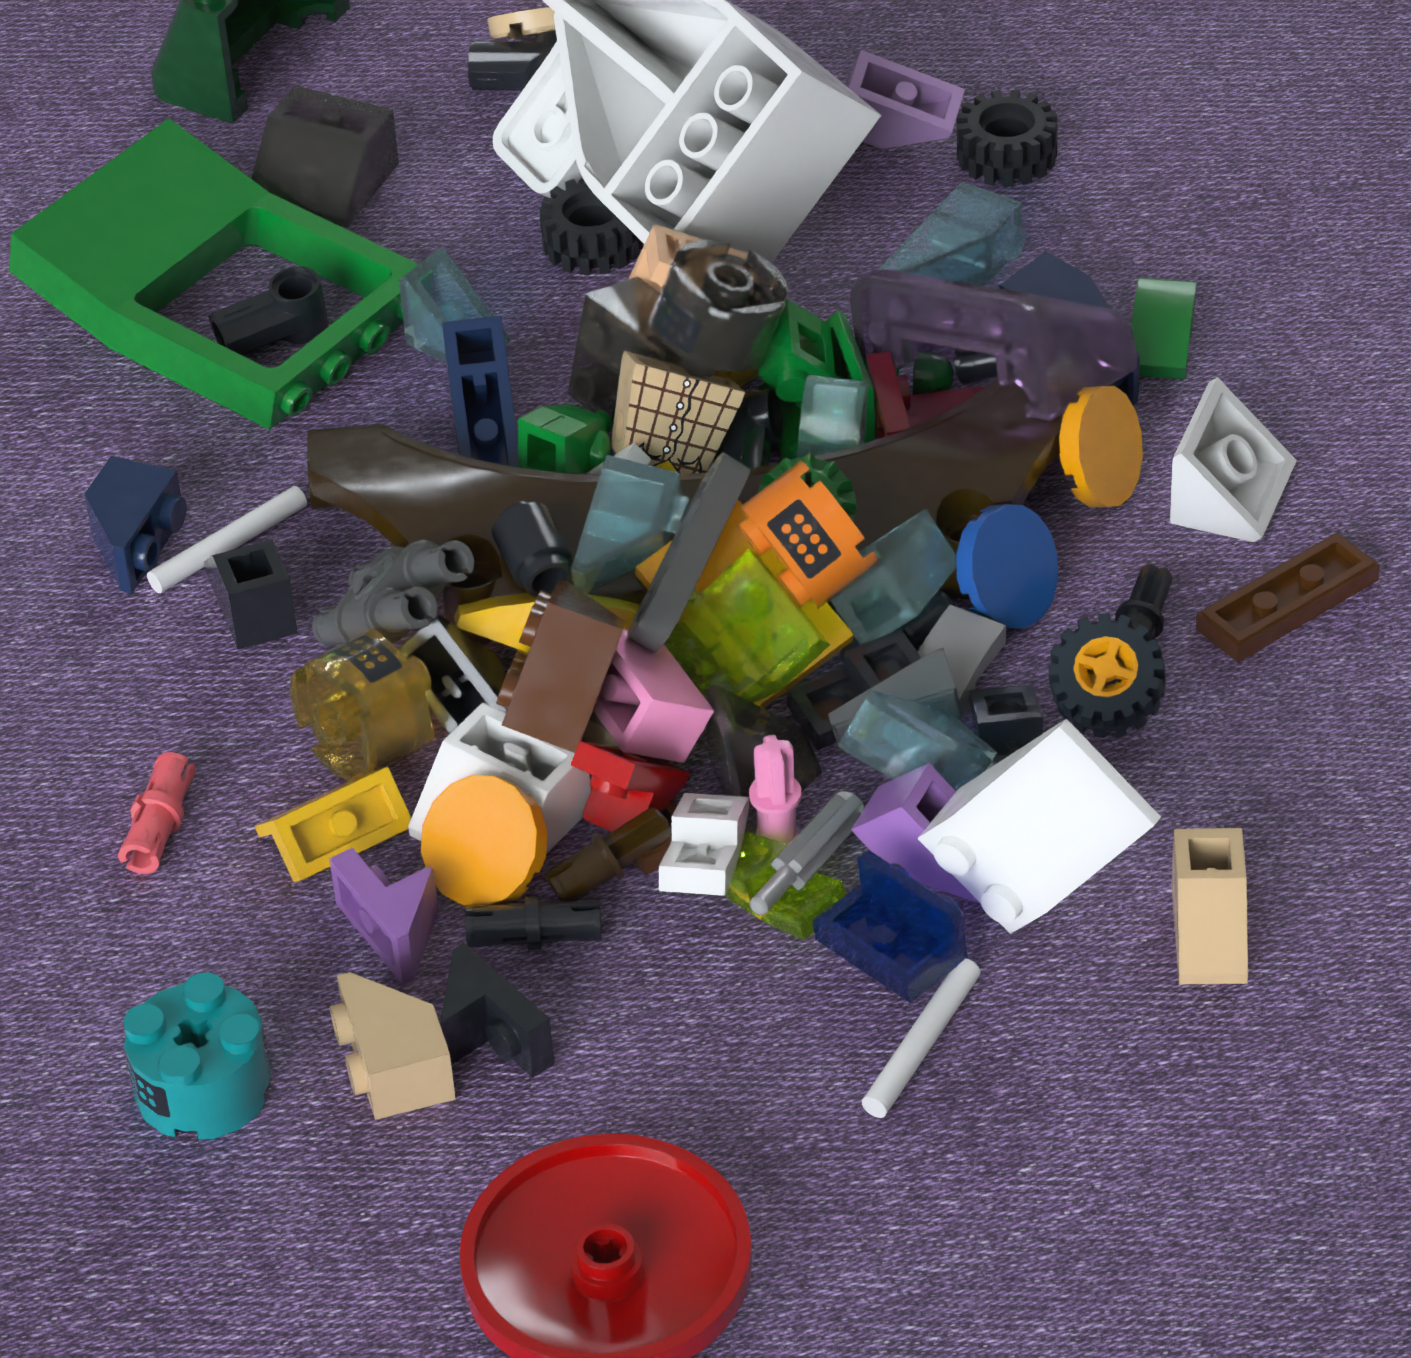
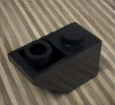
(253, 593)

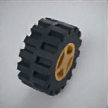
(1108, 652)

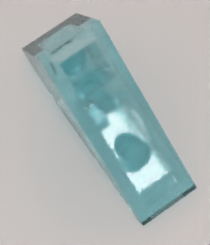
(964, 238)

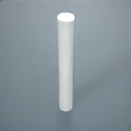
(227, 538)
(920, 1038)

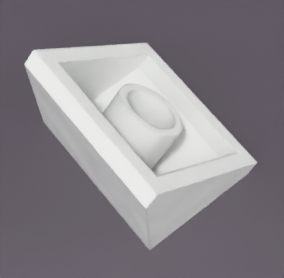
(1227, 469)

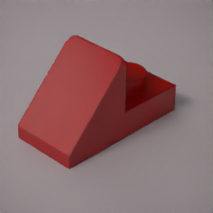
(625, 783)

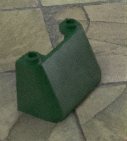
(210, 38)

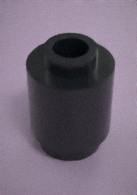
(532, 547)

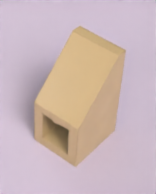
(1210, 906)
(395, 1045)

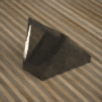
(735, 732)

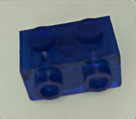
(895, 929)

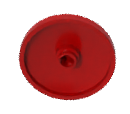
(606, 1251)

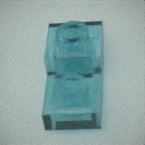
(832, 415)

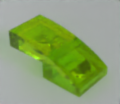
(795, 908)

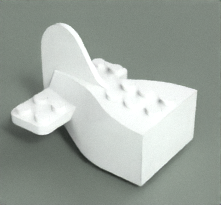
(684, 120)

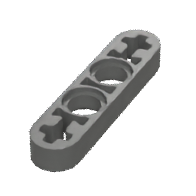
(688, 553)

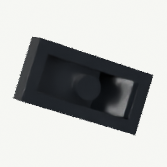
(488, 1008)

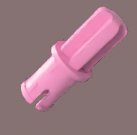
(775, 790)

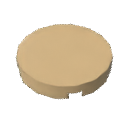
(521, 24)

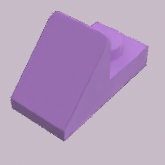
(389, 917)

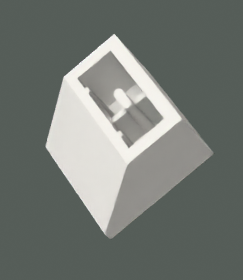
(489, 749)

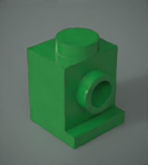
(796, 356)

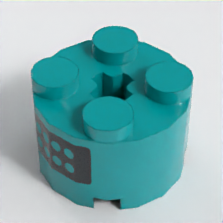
(197, 1058)

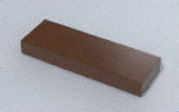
(1287, 597)

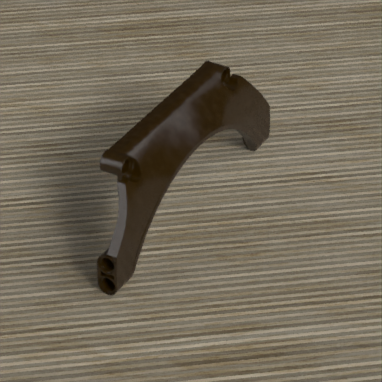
(415, 492)

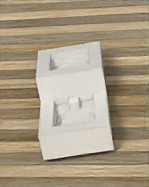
(704, 844)

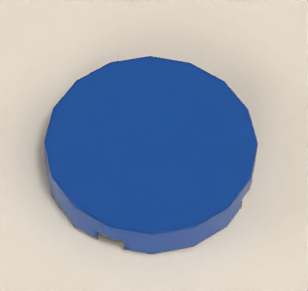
(1008, 565)

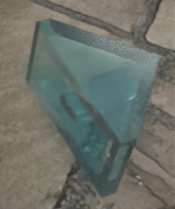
(437, 294)

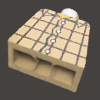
(672, 413)

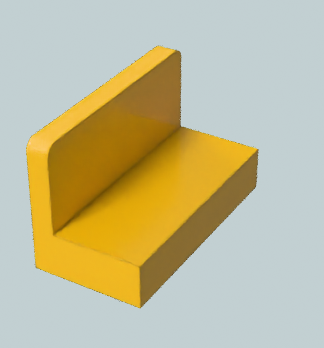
(343, 818)

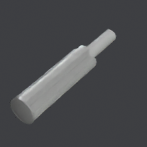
(810, 849)

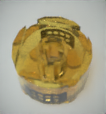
(363, 704)

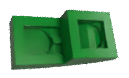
(1163, 326)

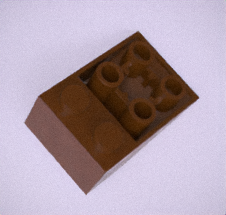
(561, 676)

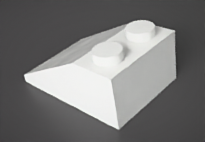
(1037, 826)

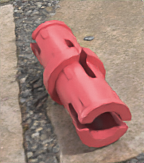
(157, 813)

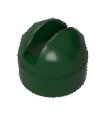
(931, 373)

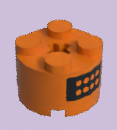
(807, 537)

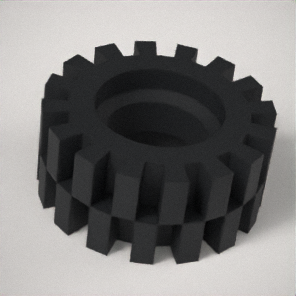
(1007, 138)
(572, 243)

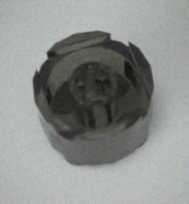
(718, 308)

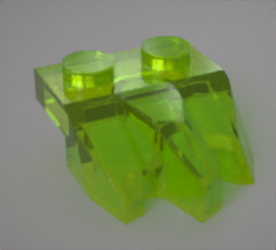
(744, 633)

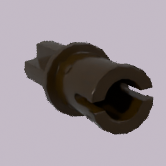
(607, 855)

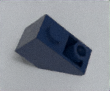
(133, 515)

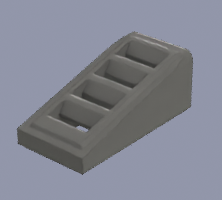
(923, 681)

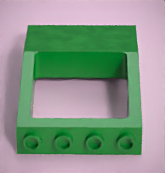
(163, 222)

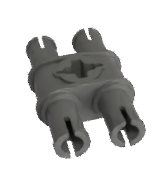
(394, 591)

